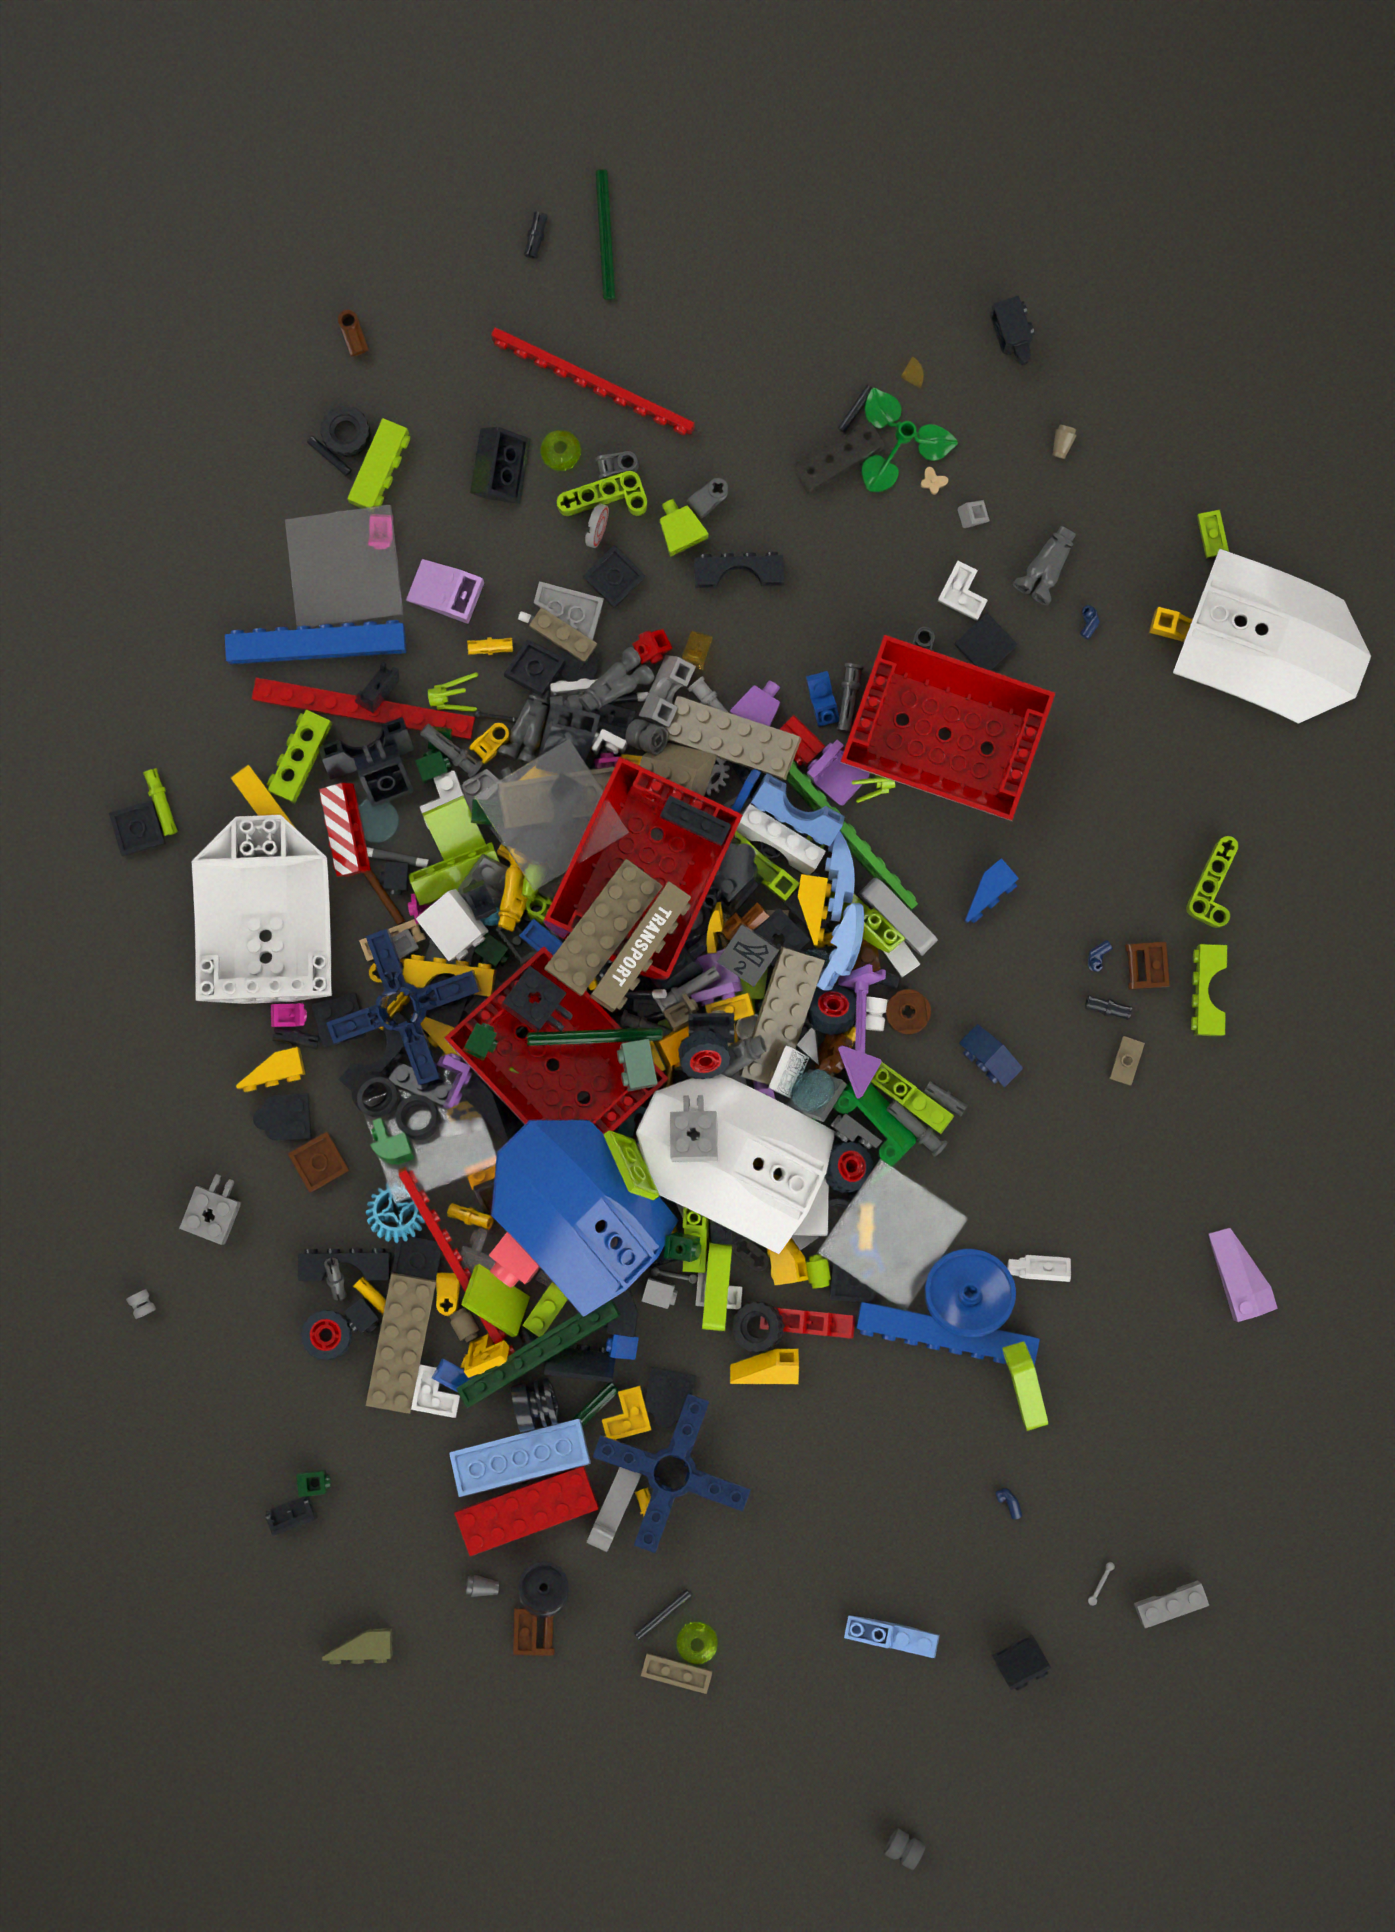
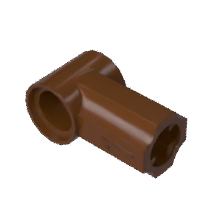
(353, 334)

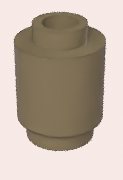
(464, 1325)

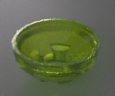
(560, 461)
(692, 1631)

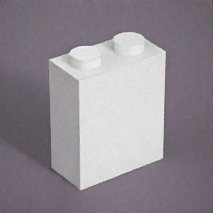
(452, 925)

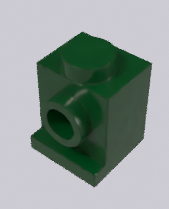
(682, 1247)
(305, 1486)

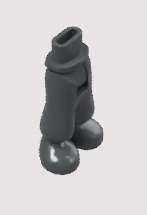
(1046, 566)
(616, 681)
(527, 729)
(744, 1053)

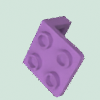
(835, 777)
(724, 987)
(454, 1064)

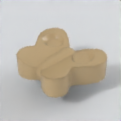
(933, 481)

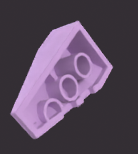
(1243, 1282)

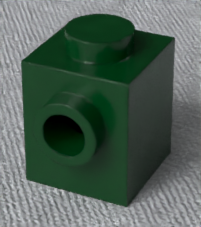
(432, 765)
(492, 951)
(481, 1041)

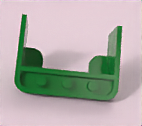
(874, 1107)

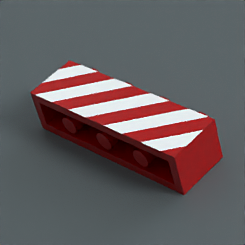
(344, 829)

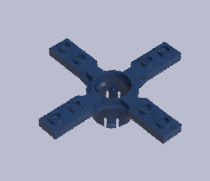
(423, 999)
(662, 1496)

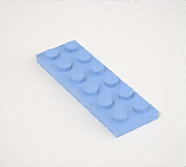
(519, 1458)

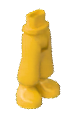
(512, 901)

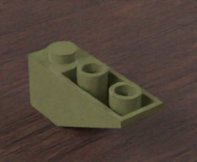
(371, 1644)

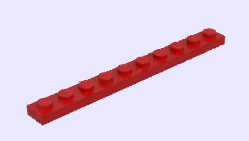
(584, 378)
(345, 706)
(443, 1238)

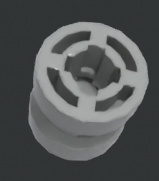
(138, 1299)

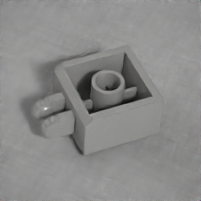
(683, 1124)
(223, 1208)

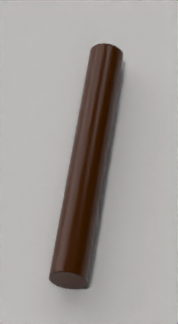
(396, 915)

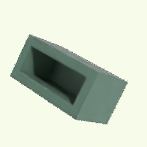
(637, 1065)

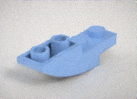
(842, 875)
(848, 940)
(891, 1636)

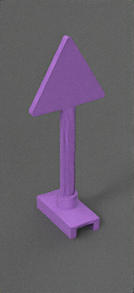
(858, 1064)

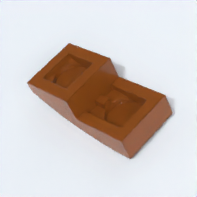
(751, 919)

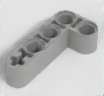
(881, 898)
(613, 1509)

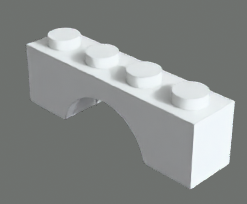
(799, 851)

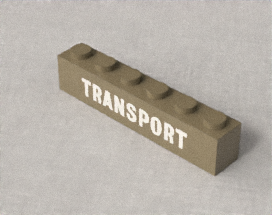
(640, 947)

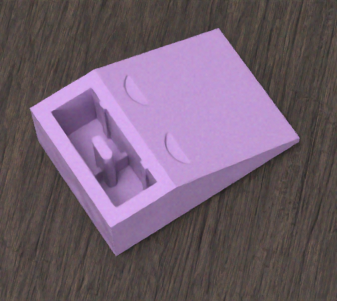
(445, 590)

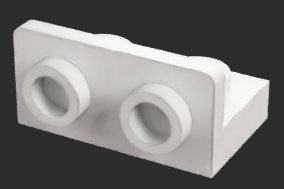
(612, 743)

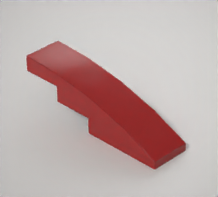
(815, 1323)

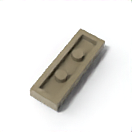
(563, 635)
(676, 1673)

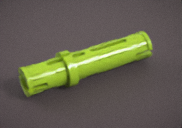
(158, 796)

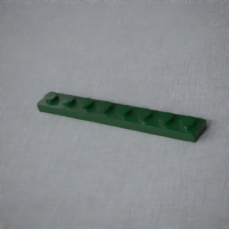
(536, 1353)

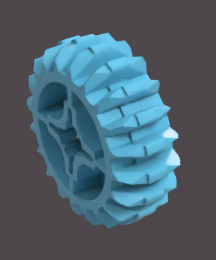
(387, 1215)

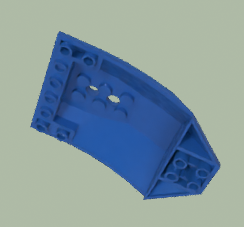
(552, 1192)

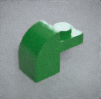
(390, 1149)

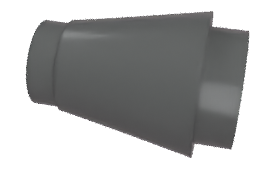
(481, 1586)

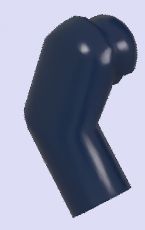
(1091, 620)
(1096, 955)
(1013, 1503)

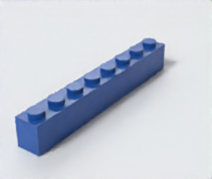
(315, 643)
(923, 1328)

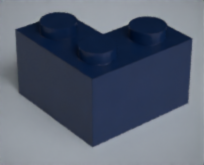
(990, 1056)

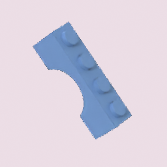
(820, 824)

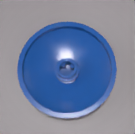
(970, 1293)

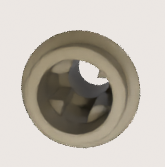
(1063, 441)

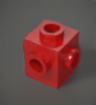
(648, 646)

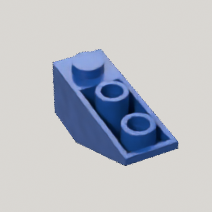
(992, 884)

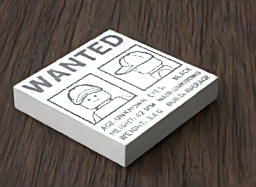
(788, 1071)

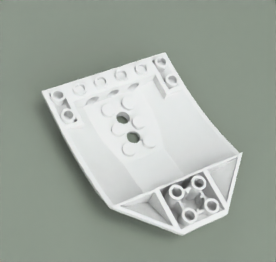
(1297, 669)
(252, 881)
(731, 1188)

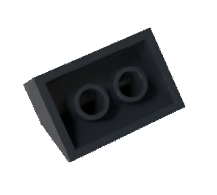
(500, 465)
(582, 1364)

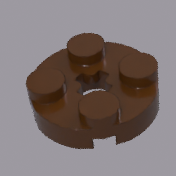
(901, 1022)
(829, 1055)

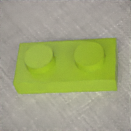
(1212, 533)

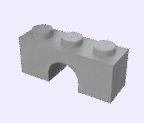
(671, 676)
(659, 1293)
(1166, 1607)

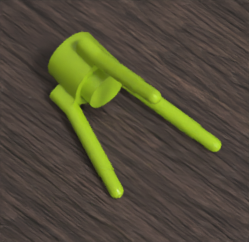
(439, 694)
(880, 782)

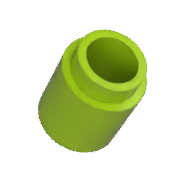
(818, 1271)

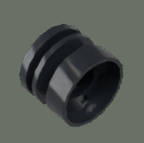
(534, 1404)

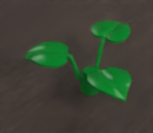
(933, 440)

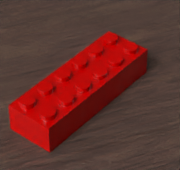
(526, 1510)

